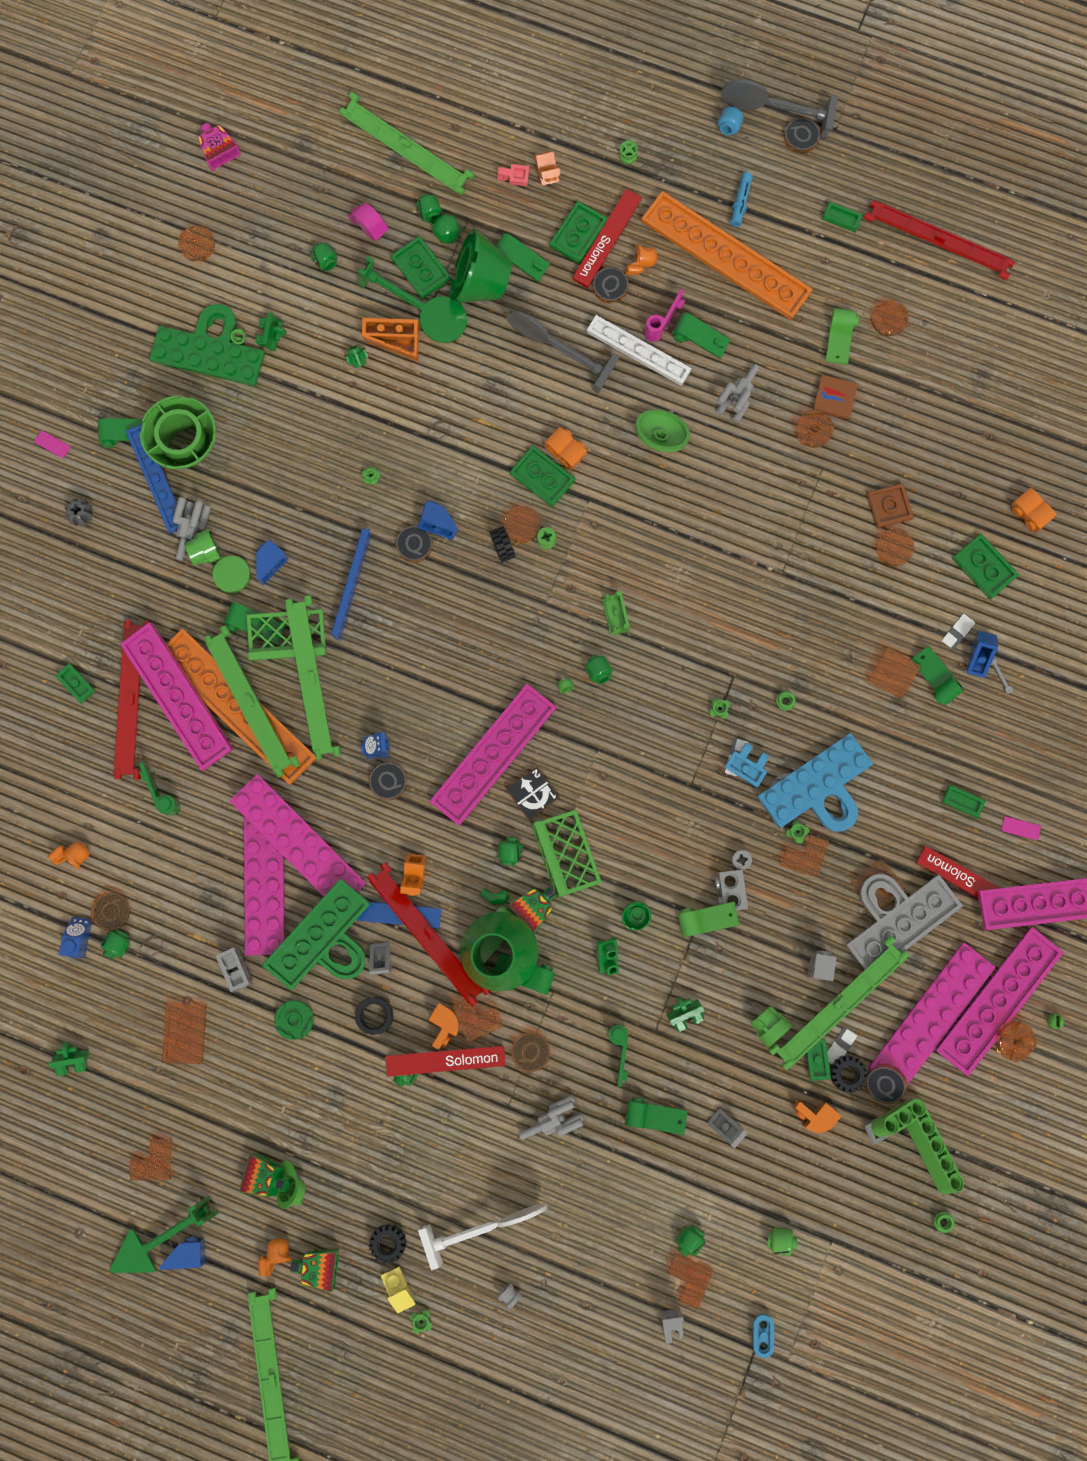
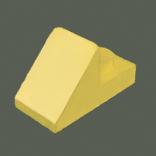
(398, 1289)

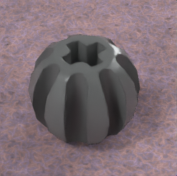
(78, 512)

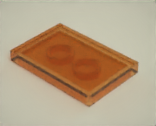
(184, 1033)

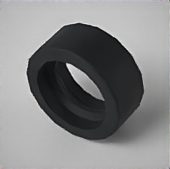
(359, 1015)

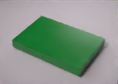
(578, 232)
(420, 267)
(542, 476)
(985, 566)

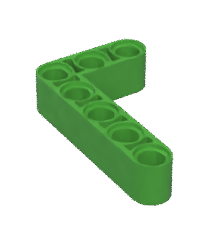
(926, 1138)

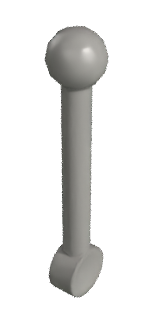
(1008, 689)

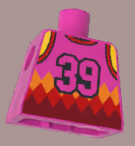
(217, 146)

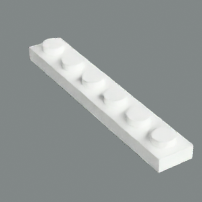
(639, 350)

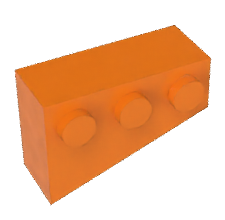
(394, 335)

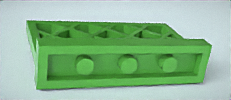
(282, 651)
(549, 854)

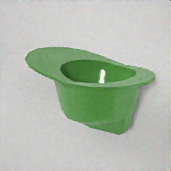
(296, 1189)

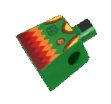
(533, 907)
(263, 1177)
(318, 1269)

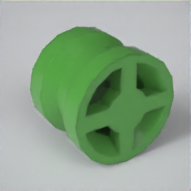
(628, 147)
(547, 542)

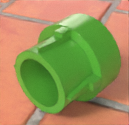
(202, 548)
(770, 1026)

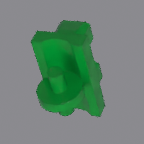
(272, 332)
(607, 956)
(685, 1010)
(69, 1056)

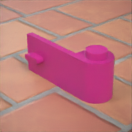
(657, 324)

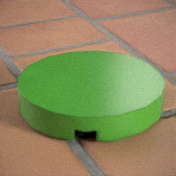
(231, 574)

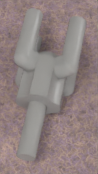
(738, 394)
(189, 524)
(555, 1120)

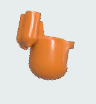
(644, 257)
(74, 854)
(276, 1253)

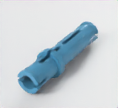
(739, 206)

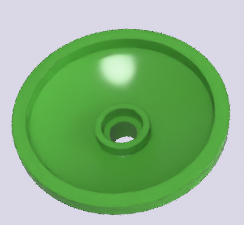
(662, 430)

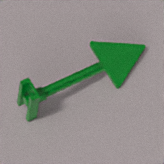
(134, 1255)

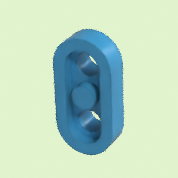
(763, 1334)

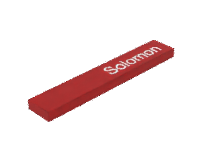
(607, 238)
(953, 872)
(445, 1061)

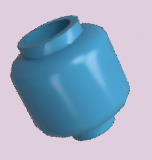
(730, 120)

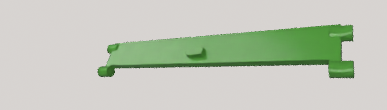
(405, 146)
(309, 678)
(249, 703)
(841, 1005)
(269, 1376)

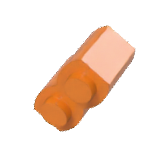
(565, 448)
(1033, 510)

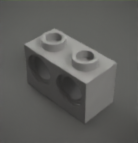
(738, 889)
(822, 966)
(234, 969)

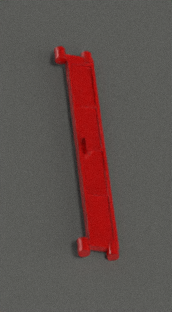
(940, 238)
(127, 712)
(425, 935)

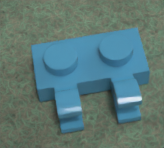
(746, 769)

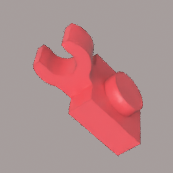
(517, 174)

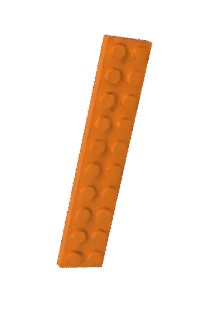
(726, 255)
(216, 694)

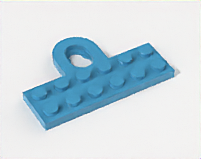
(814, 782)

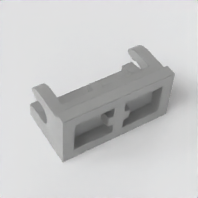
(671, 1321)

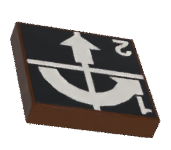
(532, 793)

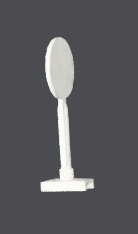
(433, 1246)

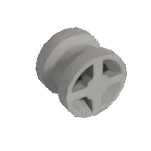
(738, 861)
(509, 1296)

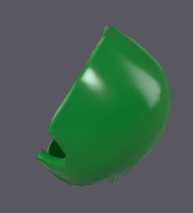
(446, 228)
(636, 915)

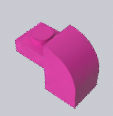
(369, 221)

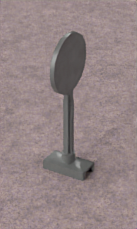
(751, 96)
(537, 332)

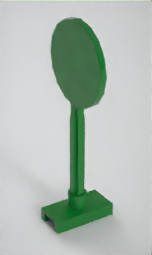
(439, 317)

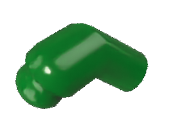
(496, 898)

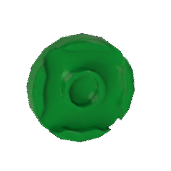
(294, 1020)

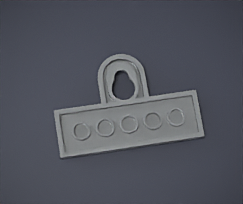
(906, 921)

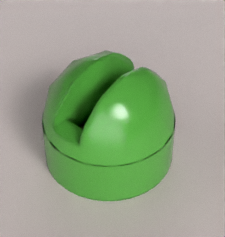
(238, 339)
(566, 685)
(1051, 1021)

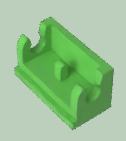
(616, 613)

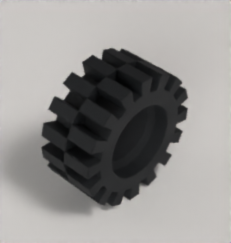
(502, 544)
(859, 1080)
(396, 1234)

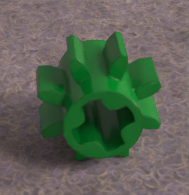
(356, 356)

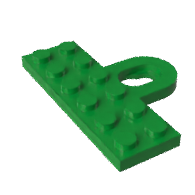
(209, 355)
(315, 936)

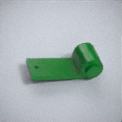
(522, 257)
(701, 334)
(114, 430)
(237, 620)
(938, 676)
(164, 804)
(539, 980)
(619, 1035)
(655, 1117)

